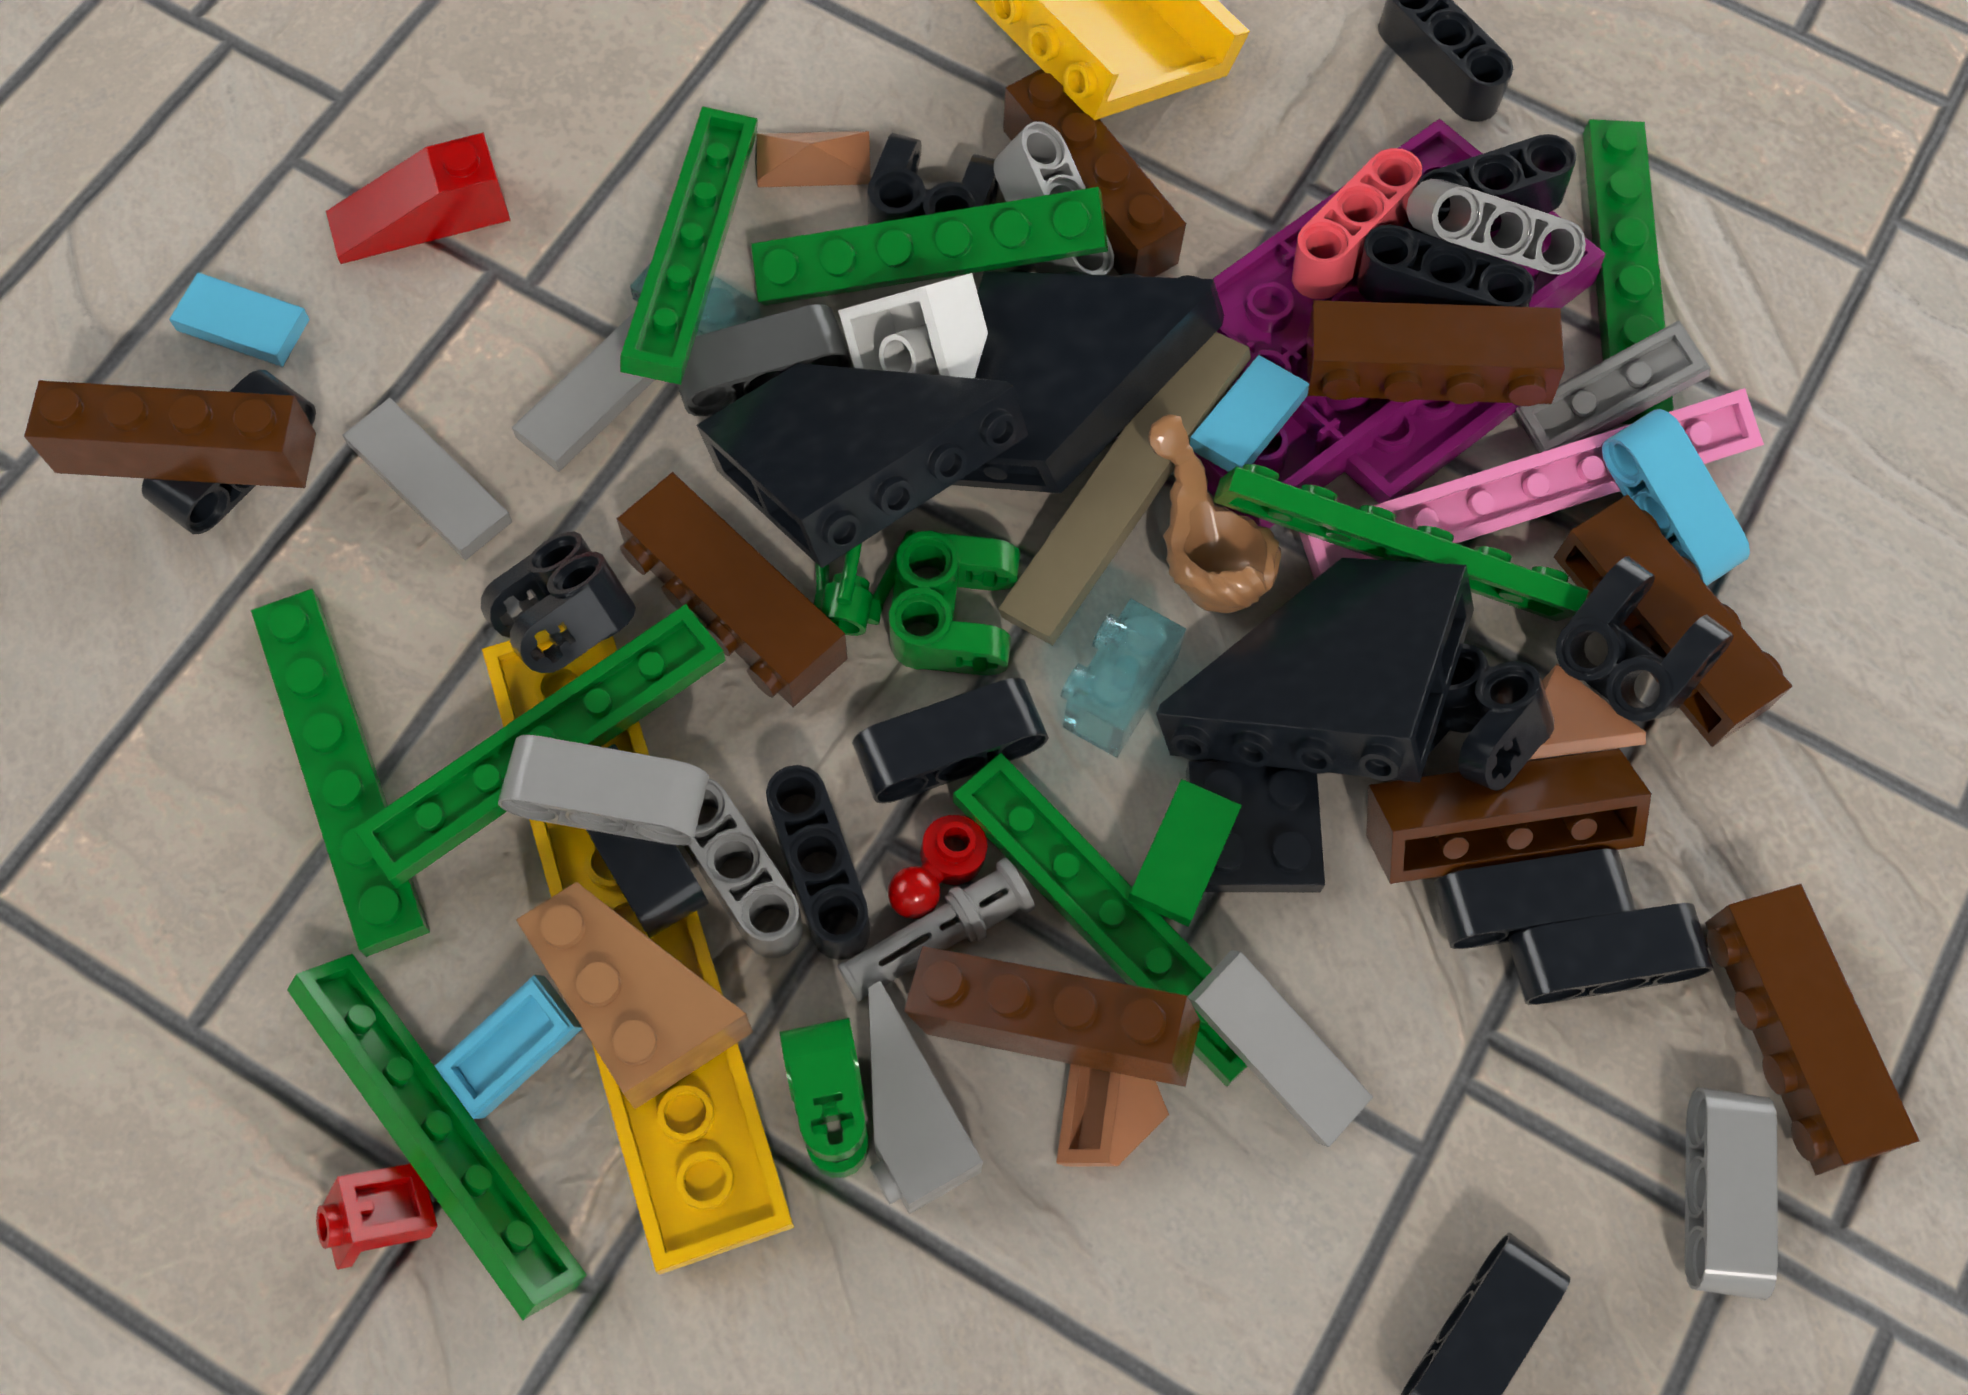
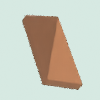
(813, 159)
(1583, 720)
(1106, 1116)

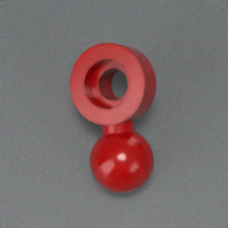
(916, 889)

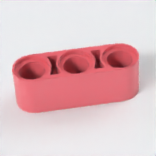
(1334, 238)

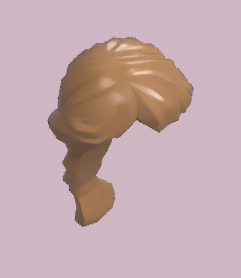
(1212, 551)

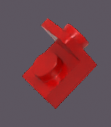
(374, 1212)

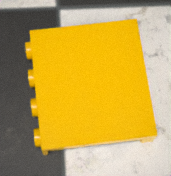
(1123, 50)

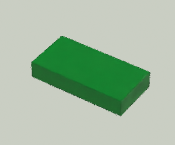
(1184, 852)

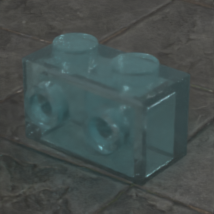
(1122, 677)

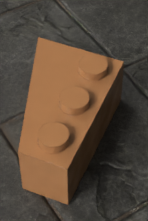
(630, 996)

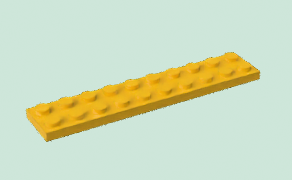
(699, 1145)

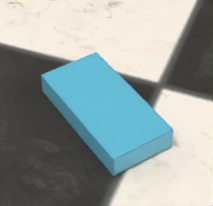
(239, 319)
(1249, 415)
(508, 1046)

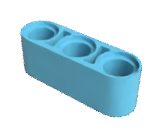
(1669, 480)

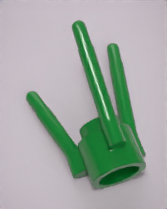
(848, 597)

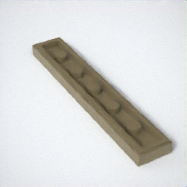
(1117, 495)

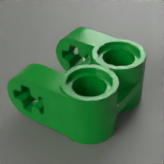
(964, 564)
(827, 1089)

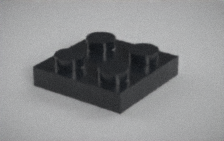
(1276, 830)

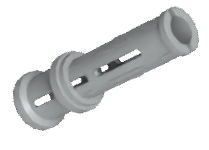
(970, 924)

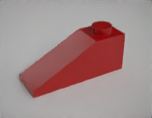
(421, 200)

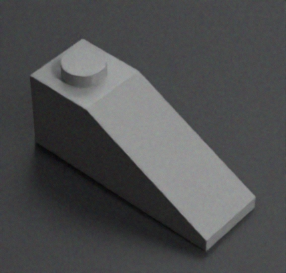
(915, 1127)

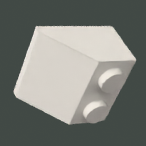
(919, 330)

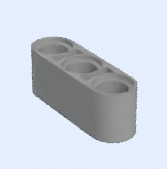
(1042, 165)
(1520, 230)
(603, 790)
(754, 892)
(1731, 1194)

